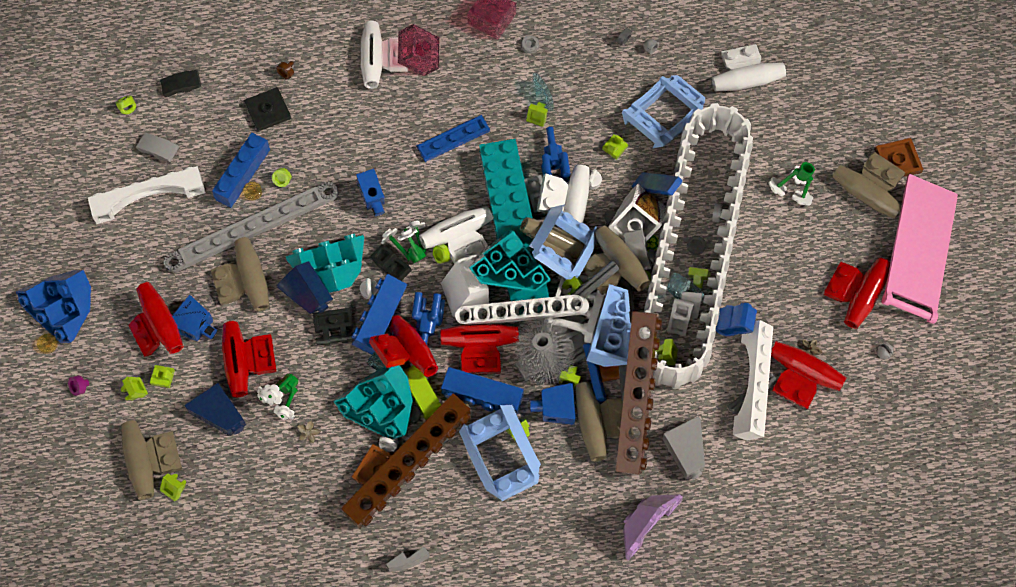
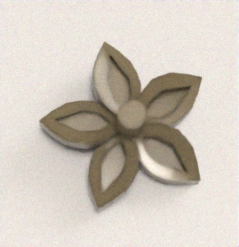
(811, 347)
(308, 431)

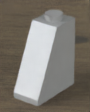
(686, 448)

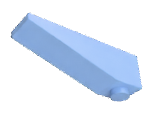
(612, 330)

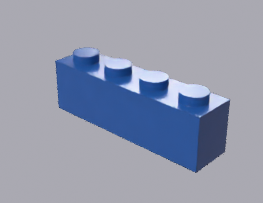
(241, 170)
(379, 313)
(481, 390)

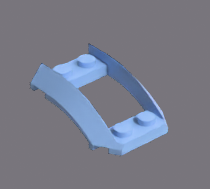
(649, 126)
(578, 230)
(488, 427)

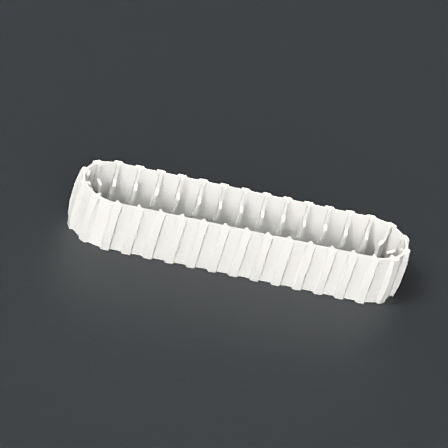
(730, 123)

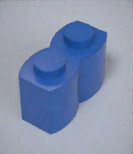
(736, 319)

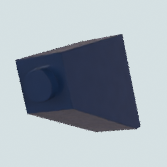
(306, 288)
(217, 410)

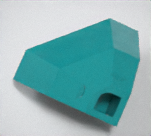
(334, 263)
(509, 265)
(379, 402)

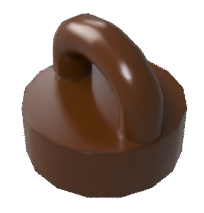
(285, 70)

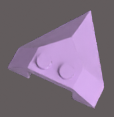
(644, 518)

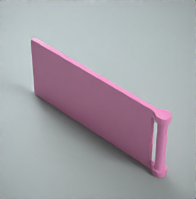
(920, 247)

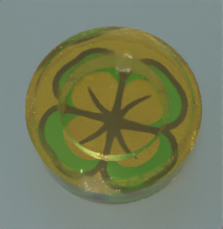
(252, 191)
(47, 343)

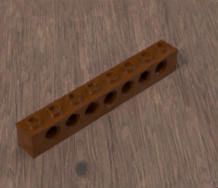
(452, 406)
(625, 462)

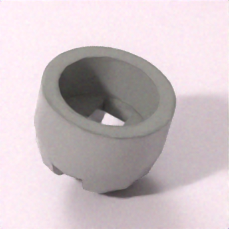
(651, 46)
(883, 353)

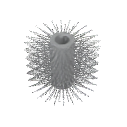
(545, 351)

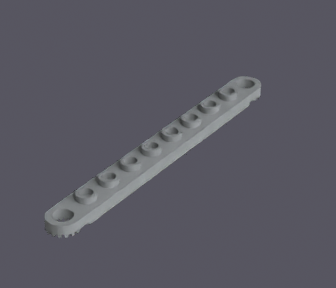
(250, 227)

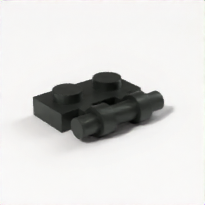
(333, 320)

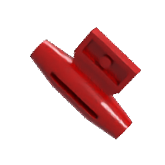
(860, 290)
(155, 323)
(479, 345)
(404, 346)
(245, 357)
(803, 374)

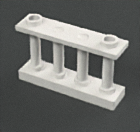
(592, 313)

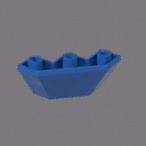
(59, 303)

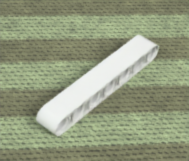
(530, 310)

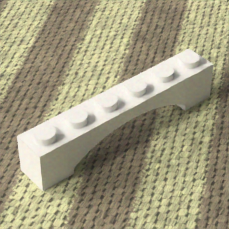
(107, 204)
(751, 418)

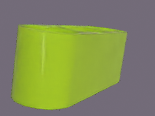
(422, 392)

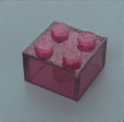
(491, 16)
(418, 50)

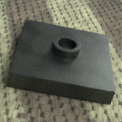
(267, 109)

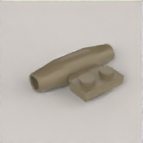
(873, 184)
(558, 239)
(617, 251)
(244, 277)
(597, 420)
(144, 457)

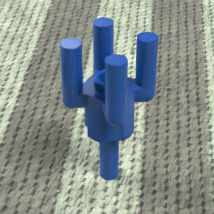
(554, 157)
(427, 319)

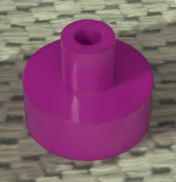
(77, 385)

